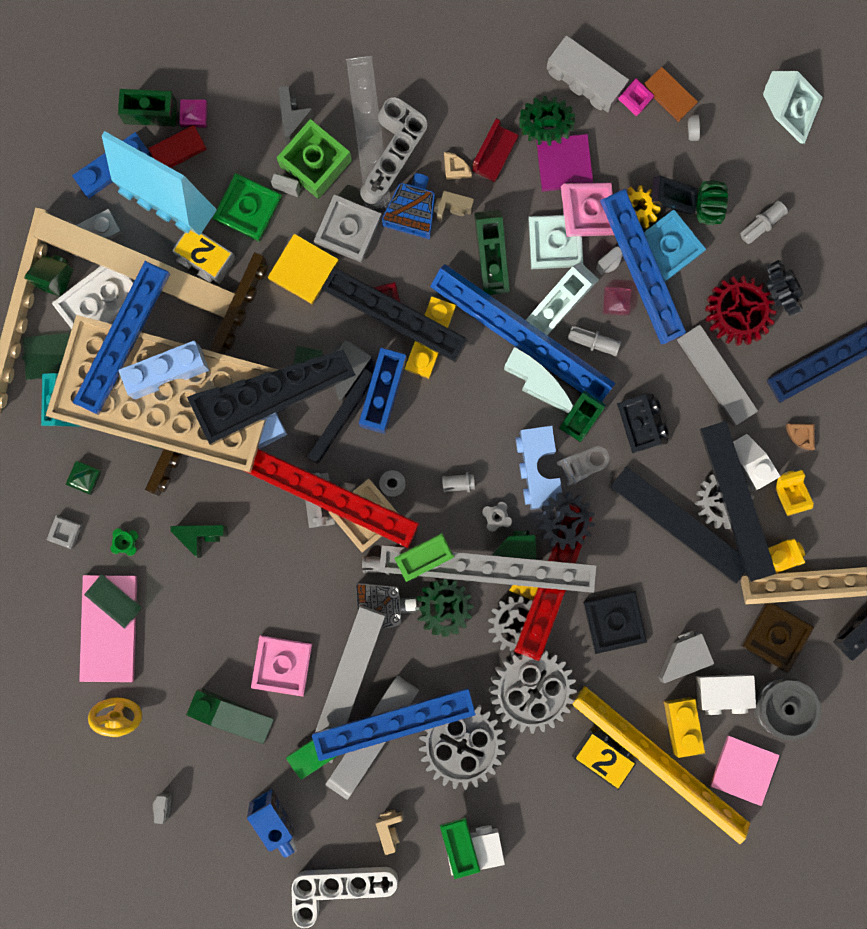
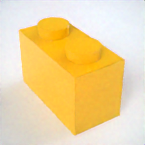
(684, 727)

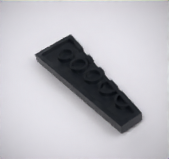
(247, 402)

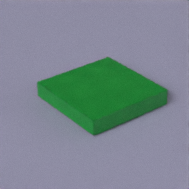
(247, 207)

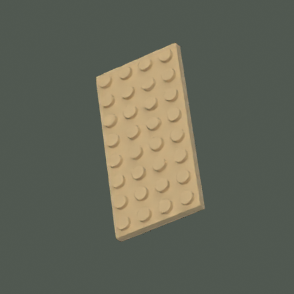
(160, 417)

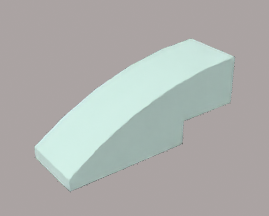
(538, 380)

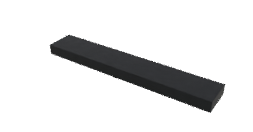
(395, 314)
(737, 501)
(679, 524)

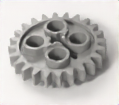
(553, 700)
(451, 767)

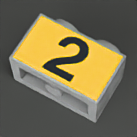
(203, 255)

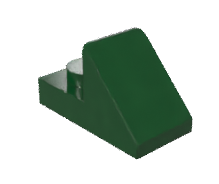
(191, 536)

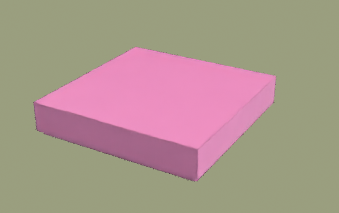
(584, 210)
(281, 665)
(744, 770)

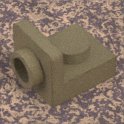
(456, 203)

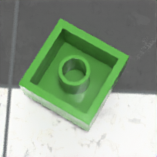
(314, 159)

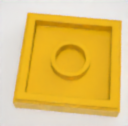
(303, 269)

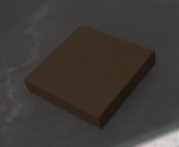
(777, 636)

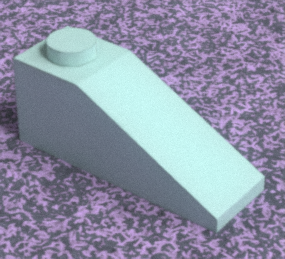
(562, 298)

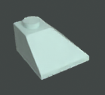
(792, 102)

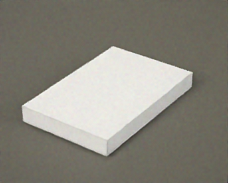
(95, 297)

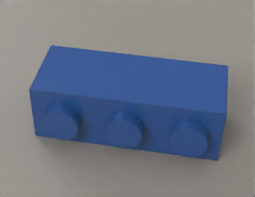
(383, 391)

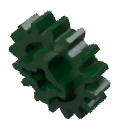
(547, 120)
(455, 607)

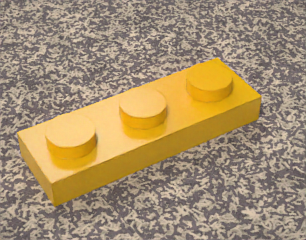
(422, 358)

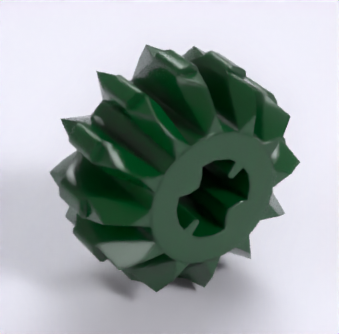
(712, 202)

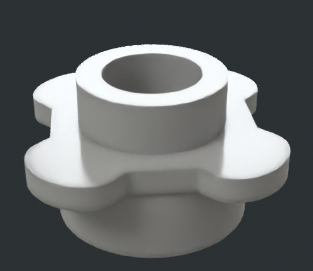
(490, 512)

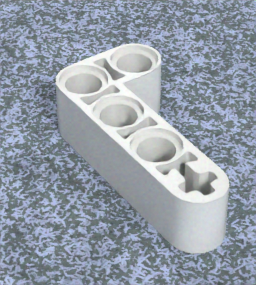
(345, 891)

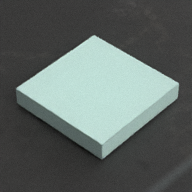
(550, 244)

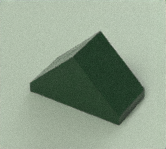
(582, 416)

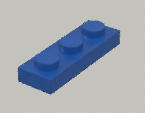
(97, 175)

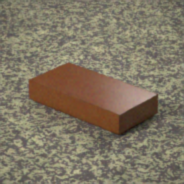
(670, 94)

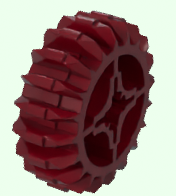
(738, 300)

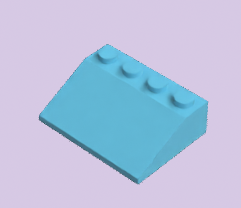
(156, 186)

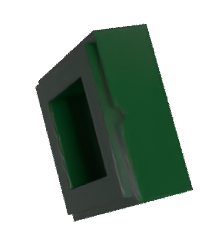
(83, 477)

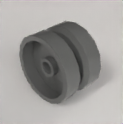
(801, 715)

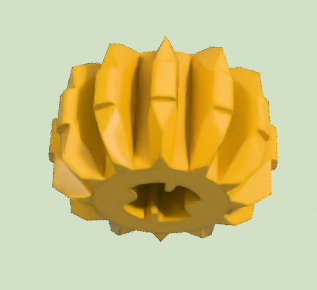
(648, 210)

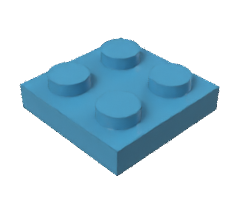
(673, 244)

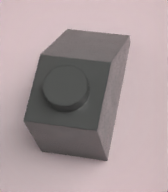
(359, 361)

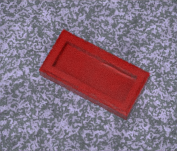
(178, 147)

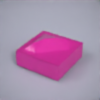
(636, 97)
(193, 113)

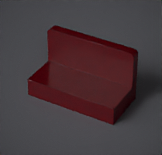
(494, 151)

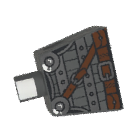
(385, 600)

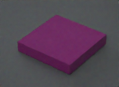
(564, 162)

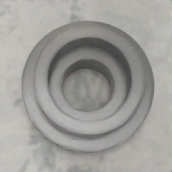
(392, 492)

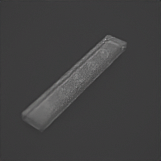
(366, 120)

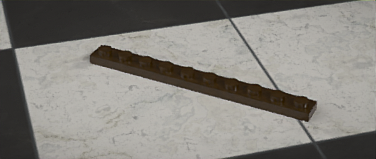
(223, 340)

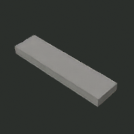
(717, 375)

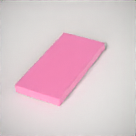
(107, 647)

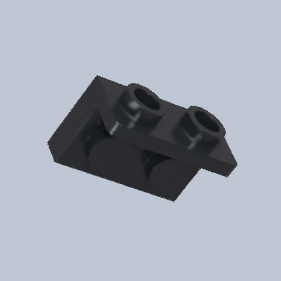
(643, 422)
(854, 638)

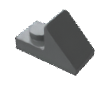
(292, 118)

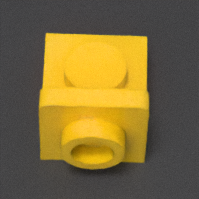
(787, 554)

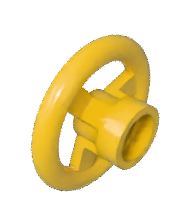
(114, 722)

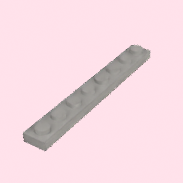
(503, 570)

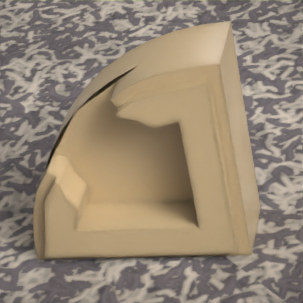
(456, 167)

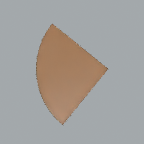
(802, 435)

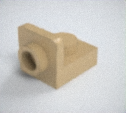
(388, 835)

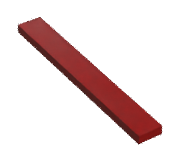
(334, 498)

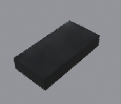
(674, 195)

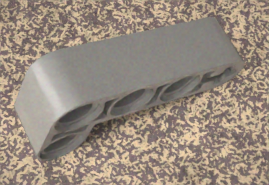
(391, 155)

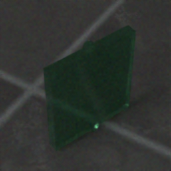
(43, 354)

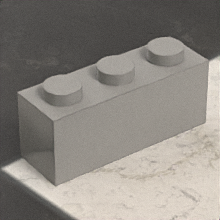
(586, 74)

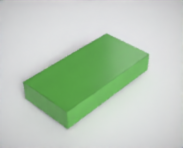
(424, 557)

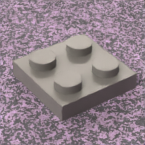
(347, 228)

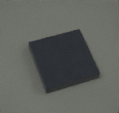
(615, 622)

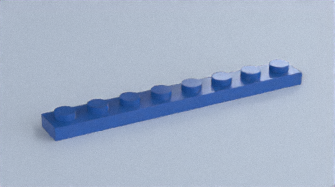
(521, 333)

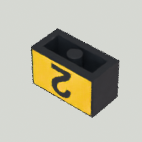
(603, 759)

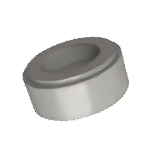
(693, 127)

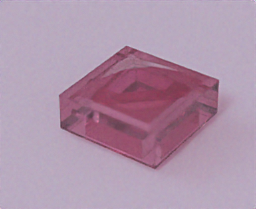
(616, 301)

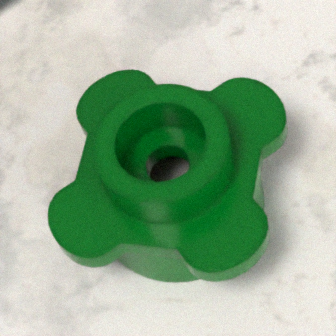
(117, 545)

